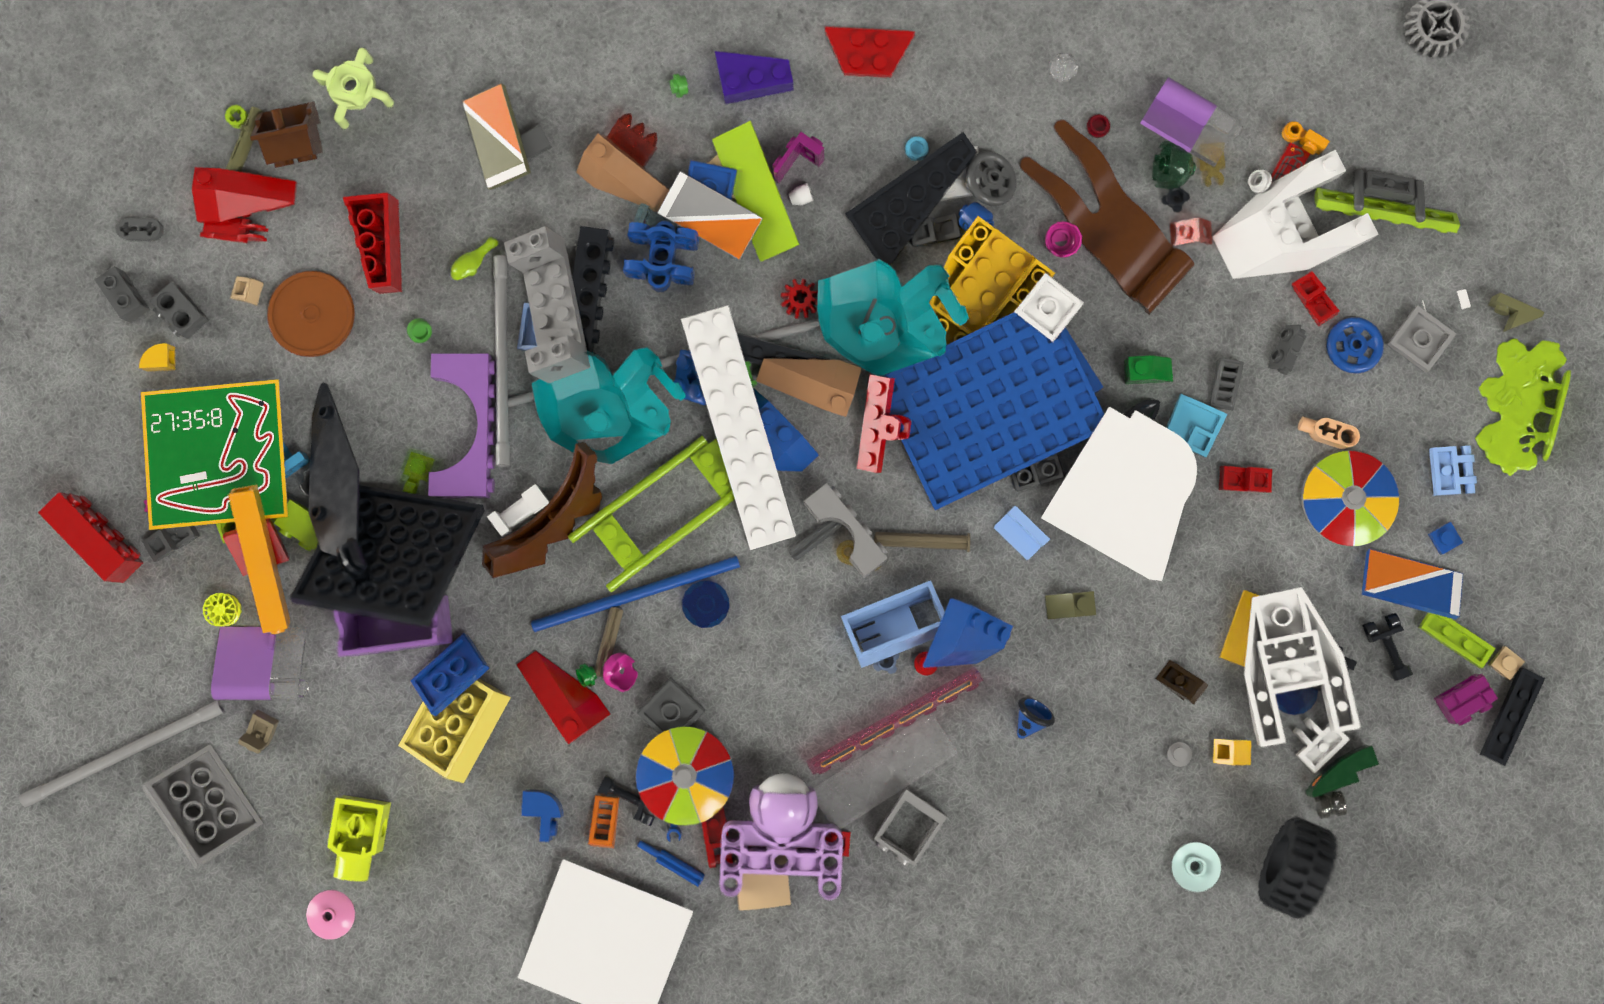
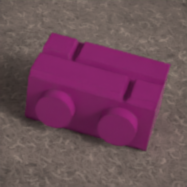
(1466, 699)

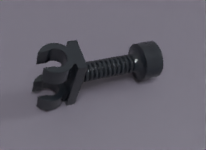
(1400, 670)
(608, 787)

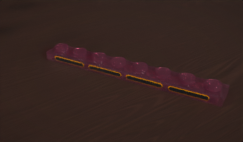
(902, 717)

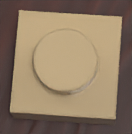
(1506, 663)

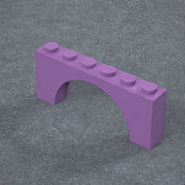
(472, 474)

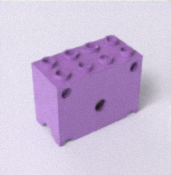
(370, 635)

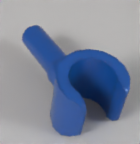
(674, 828)

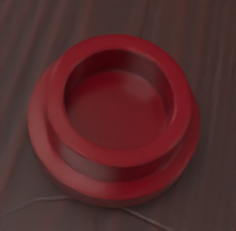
(1098, 126)

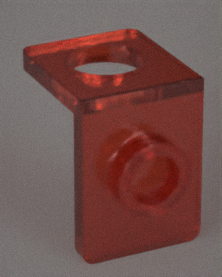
(1190, 232)

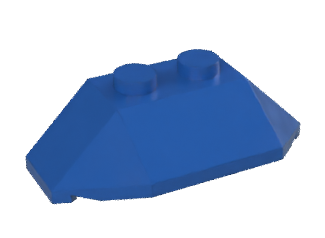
(786, 443)

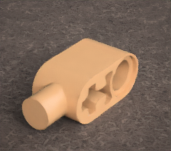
(1332, 439)

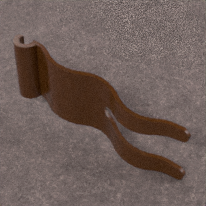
(1121, 231)

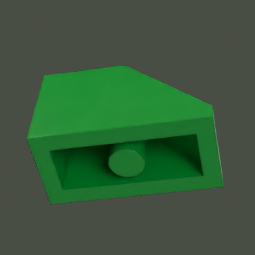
(1147, 369)

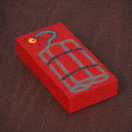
(1292, 159)

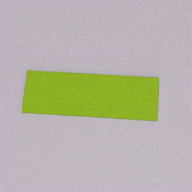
(756, 190)

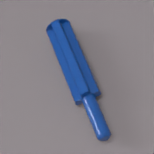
(674, 864)

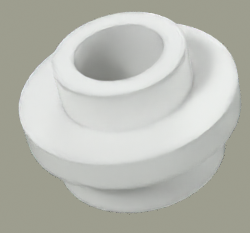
(1259, 181)

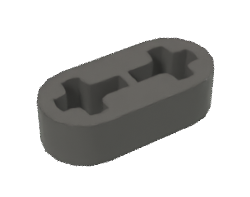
(139, 224)

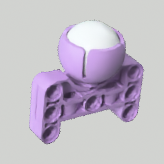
(782, 821)

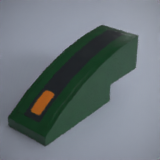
(1343, 771)

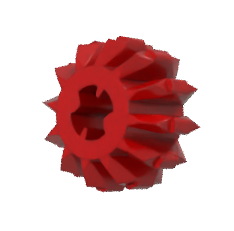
(791, 296)

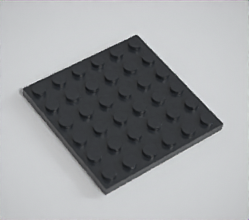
(410, 555)

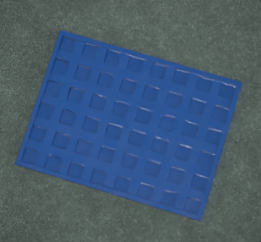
(992, 407)

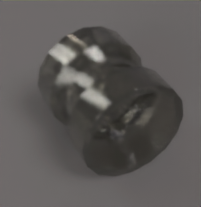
(1331, 804)

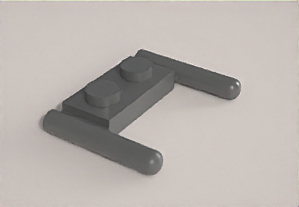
(1389, 187)

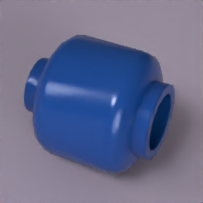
(969, 213)

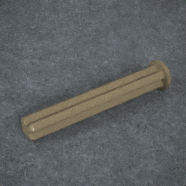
(923, 540)

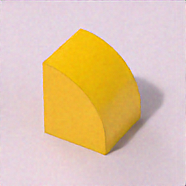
(158, 358)
(1232, 752)

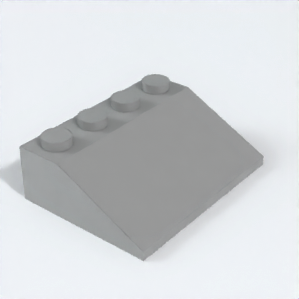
(202, 806)

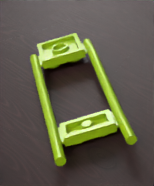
(709, 462)

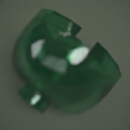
(1172, 166)

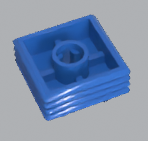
(688, 378)

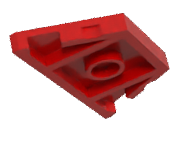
(868, 50)

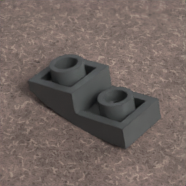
(1039, 473)

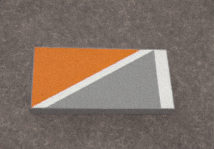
(710, 214)

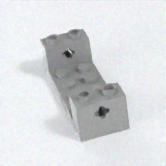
(551, 304)

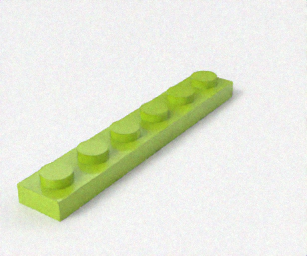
(1386, 210)

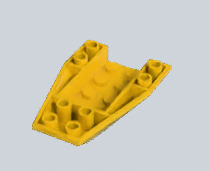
(987, 277)

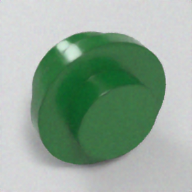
(586, 675)

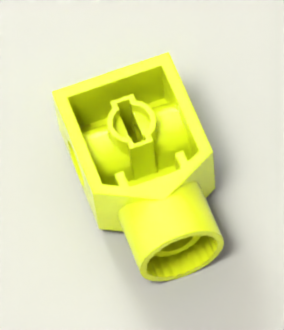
(357, 834)

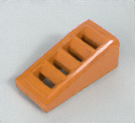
(610, 843)

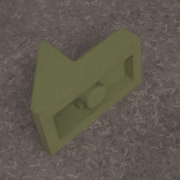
(1519, 312)
(1070, 605)

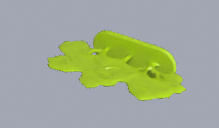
(1518, 399)

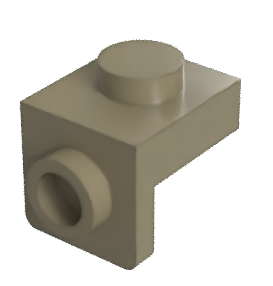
(259, 732)

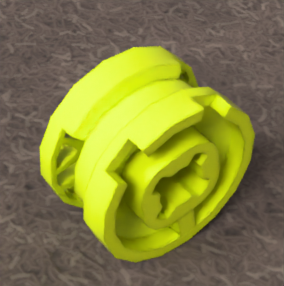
(222, 609)

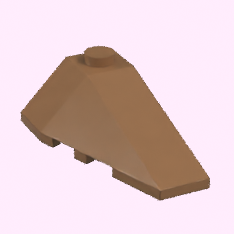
(617, 173)
(817, 382)

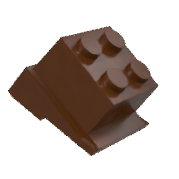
(288, 134)

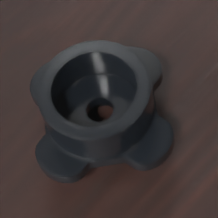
(1176, 205)

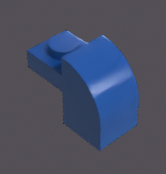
(544, 805)

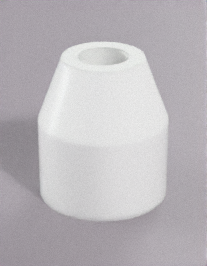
(801, 195)

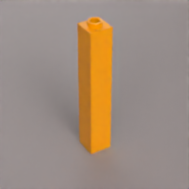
(259, 559)

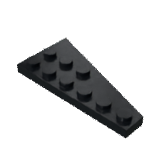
(900, 208)

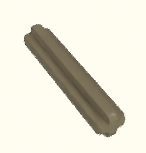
(608, 639)

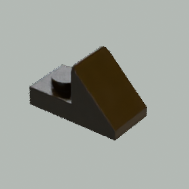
(1182, 682)

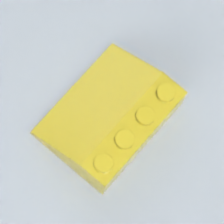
(458, 733)

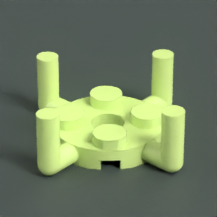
(360, 95)

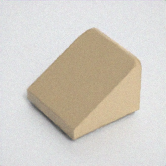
(247, 290)

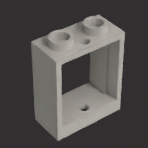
(903, 856)

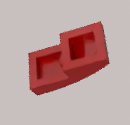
(1314, 298)
(1245, 479)

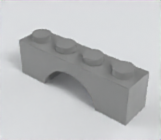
(827, 506)

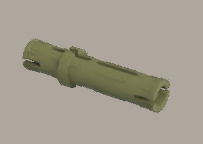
(244, 142)

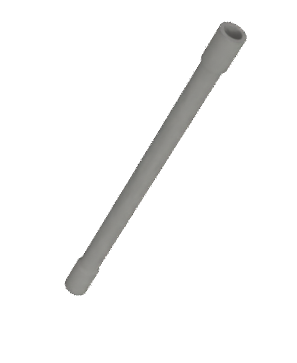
(500, 275)
(43, 791)

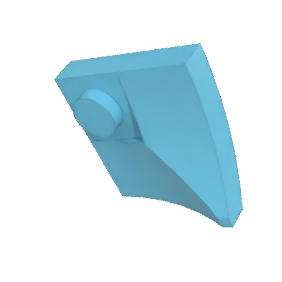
(1196, 423)

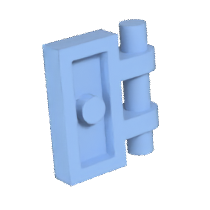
(1446, 470)

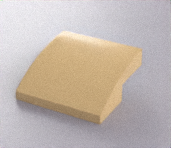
(764, 890)

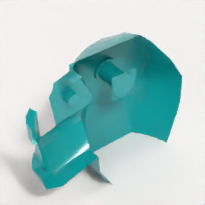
(848, 296)
(607, 405)

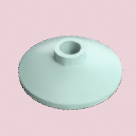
(1208, 869)

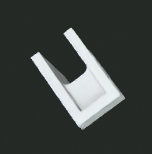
(520, 512)

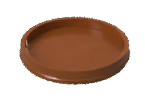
(311, 313)

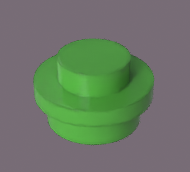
(679, 85)

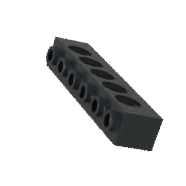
(588, 240)

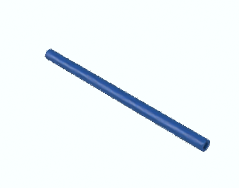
(635, 594)

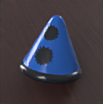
(1032, 717)

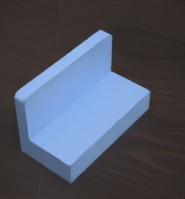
(1021, 533)

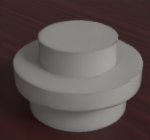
(1179, 754)

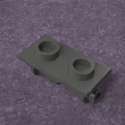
(1290, 339)

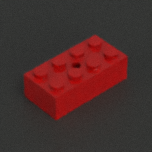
(91, 537)

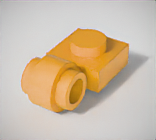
(1311, 141)

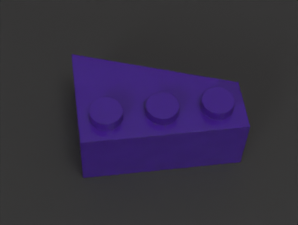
(752, 76)

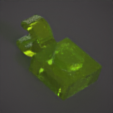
(417, 469)

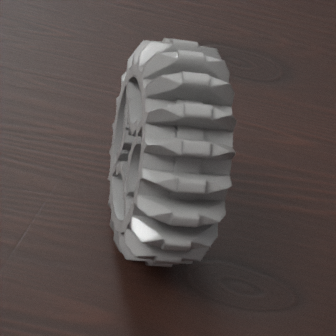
(1453, 36)

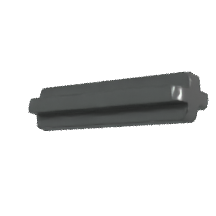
(814, 539)

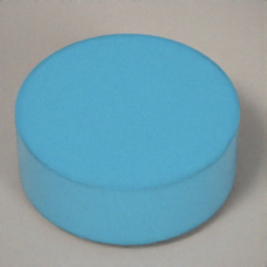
(916, 148)

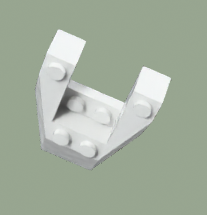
(1276, 233)
(1291, 652)

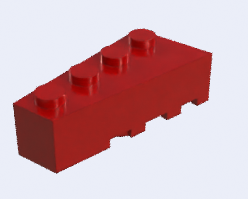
(378, 239)

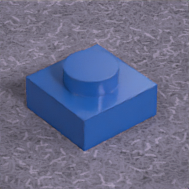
(1445, 538)

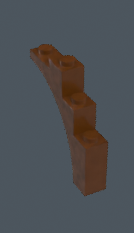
(553, 524)

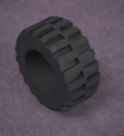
(1297, 868)

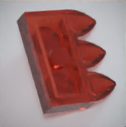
(632, 139)

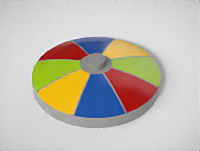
(1350, 498)
(684, 775)

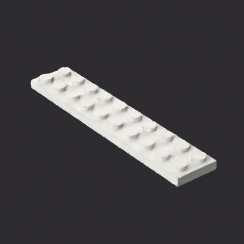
(738, 427)

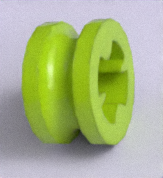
(229, 116)

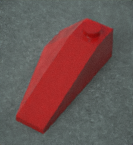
(231, 194)
(565, 700)

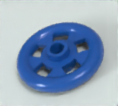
(1340, 358)

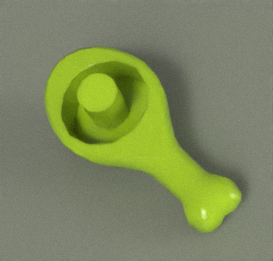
(469, 262)

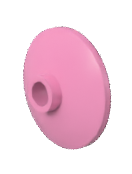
(342, 914)

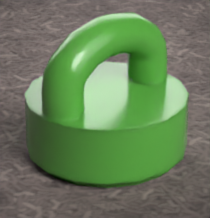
(419, 330)

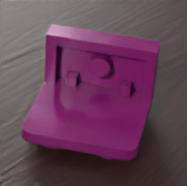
(809, 148)

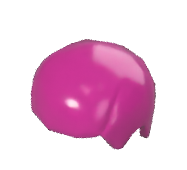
(1061, 232)
(614, 678)

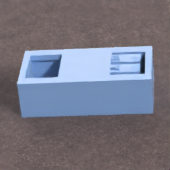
(893, 623)

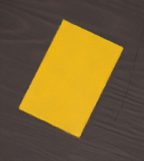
(1236, 641)

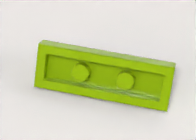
(1457, 639)

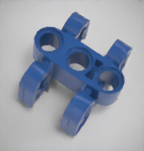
(675, 239)

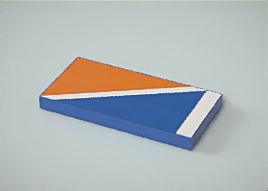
(1412, 584)

